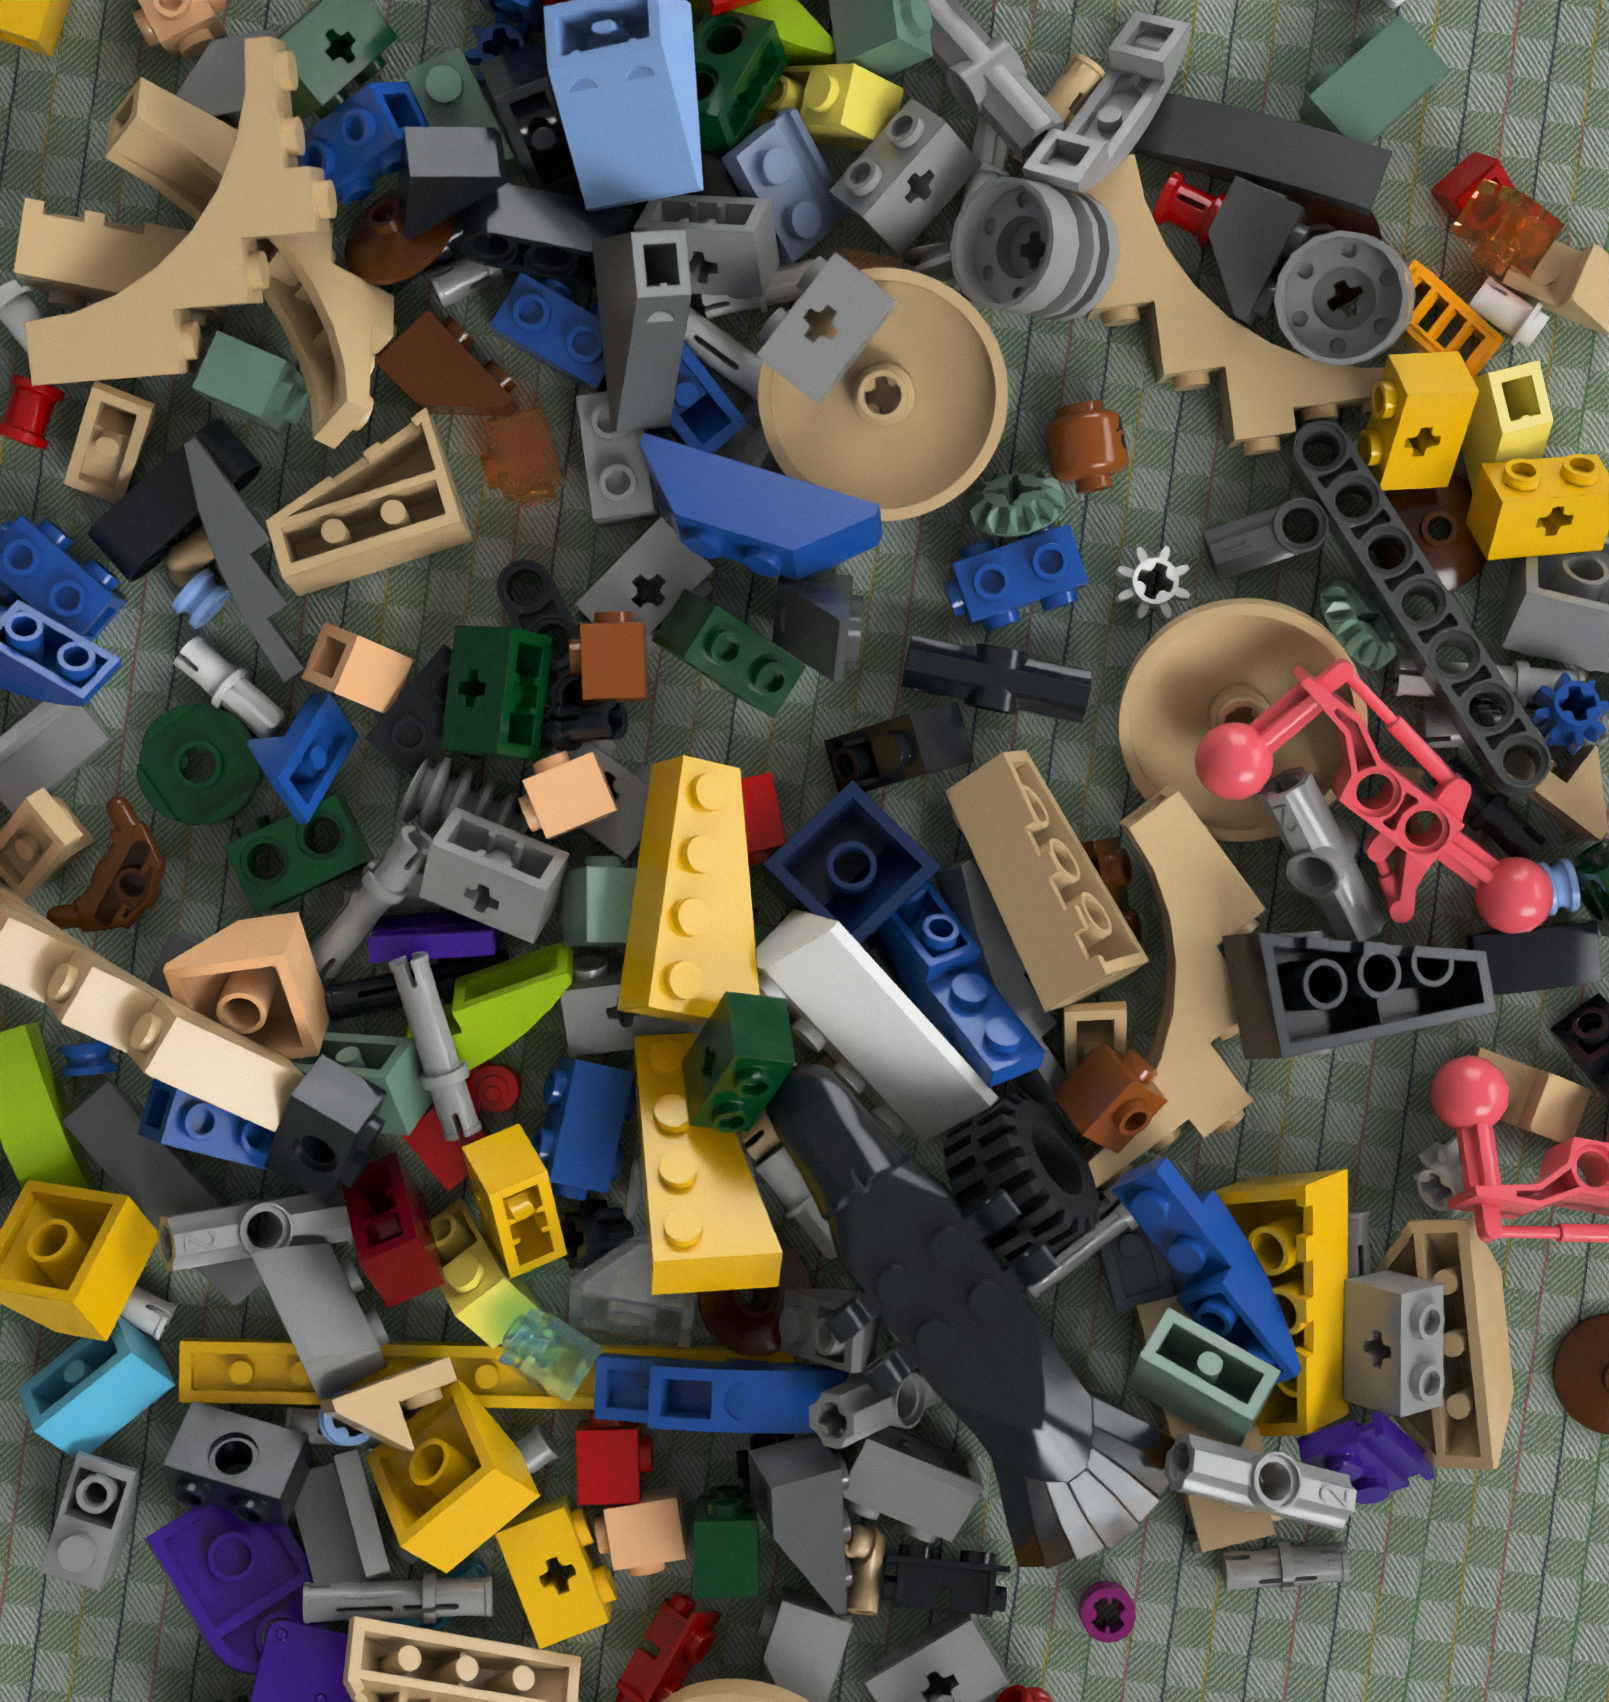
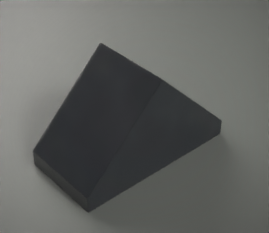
(446, 172)

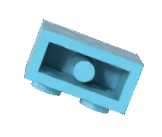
(95, 1389)

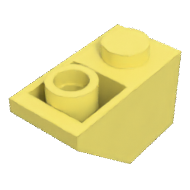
(836, 101)
(1508, 418)
(475, 1278)

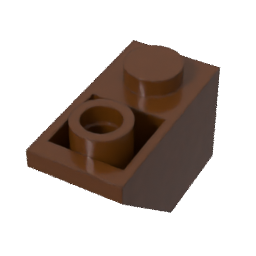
(441, 375)

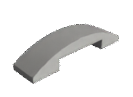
(1118, 110)

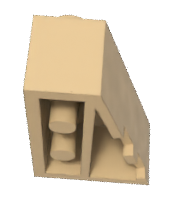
(91, 258)
(373, 514)

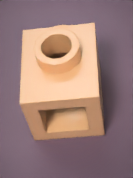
(357, 668)
(566, 794)
(644, 1533)

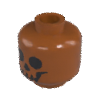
(1086, 446)

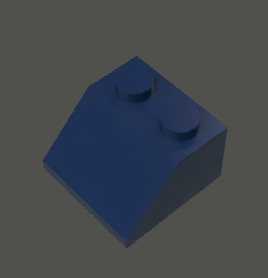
(849, 865)

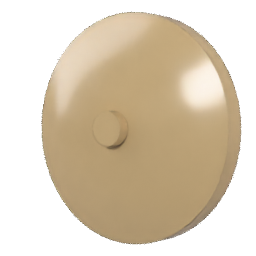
(909, 413)
(1223, 668)

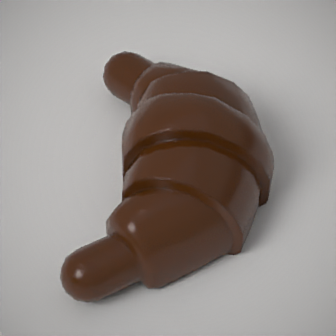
(123, 881)

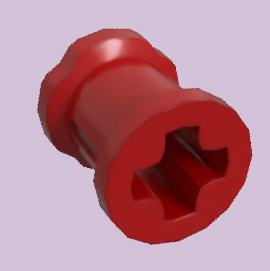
(1187, 208)
(29, 412)

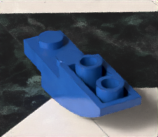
(49, 659)
(945, 983)
(1210, 1253)
(710, 1394)

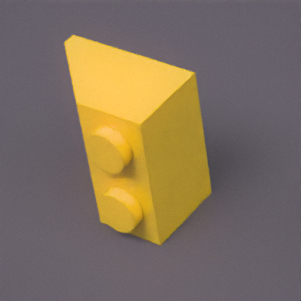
(72, 1257)
(455, 1484)

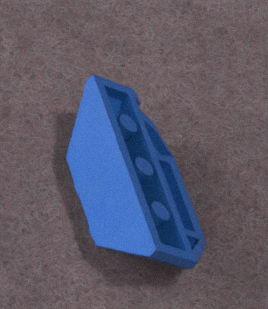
(757, 514)

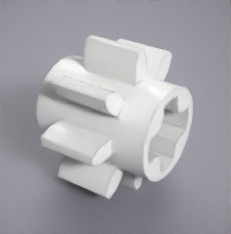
(1168, 577)
(1440, 1176)

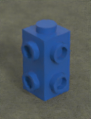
(362, 138)
(553, 330)
(53, 580)
(997, 582)
(584, 1125)
(203, 1128)

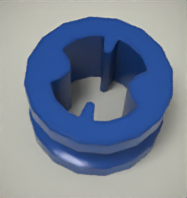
(87, 1059)

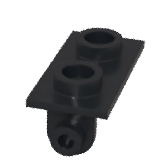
(414, 722)
(969, 1579)

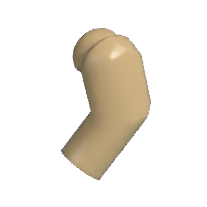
(189, 557)
(868, 1552)

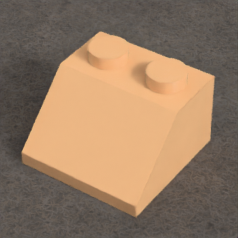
(256, 983)

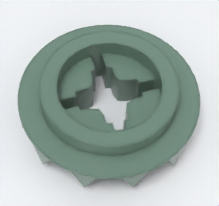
(1036, 503)
(1357, 624)

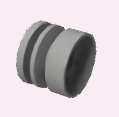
(1034, 249)
(1312, 283)

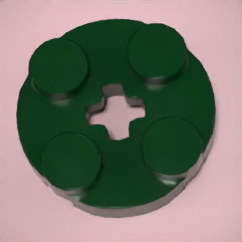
(166, 757)

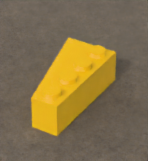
(690, 896)
(698, 1190)
(1302, 1243)

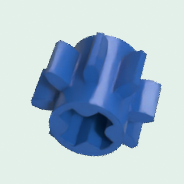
(492, 38)
(1577, 700)

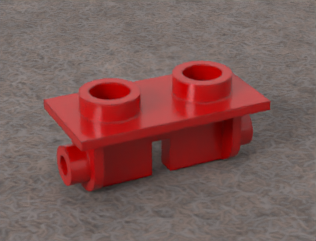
(683, 1640)

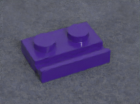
(436, 932)
(1373, 1454)

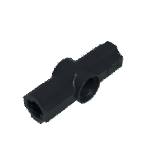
(996, 679)

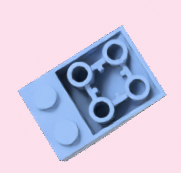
(626, 97)

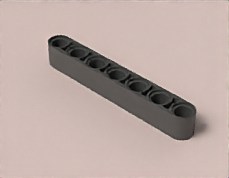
(1420, 639)

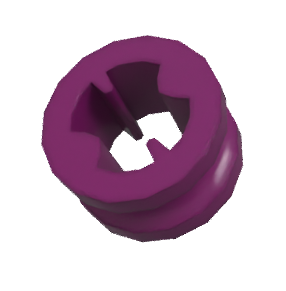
(1088, 1613)

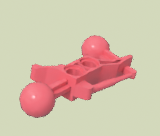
(1239, 760)
(1471, 1098)

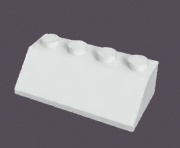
(868, 1028)

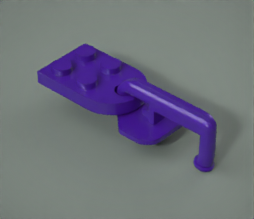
(237, 1582)

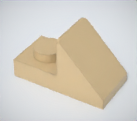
(1568, 284)
(109, 442)
(1573, 796)
(39, 842)
(1087, 1026)
(1539, 1098)
(376, 1405)

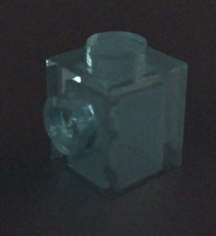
(548, 1353)

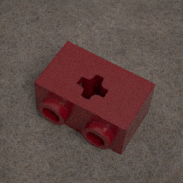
(393, 1231)

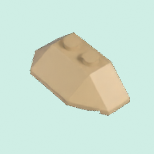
(1476, 1351)
(435, 1666)

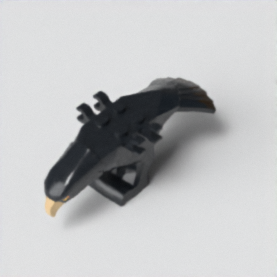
(1064, 1458)

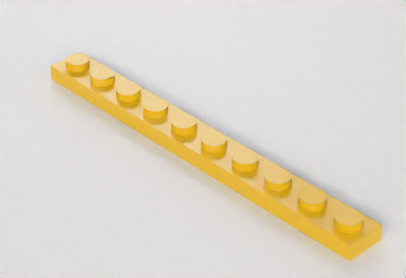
(273, 1373)

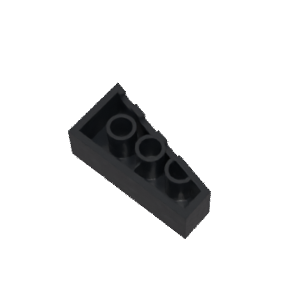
(1333, 993)

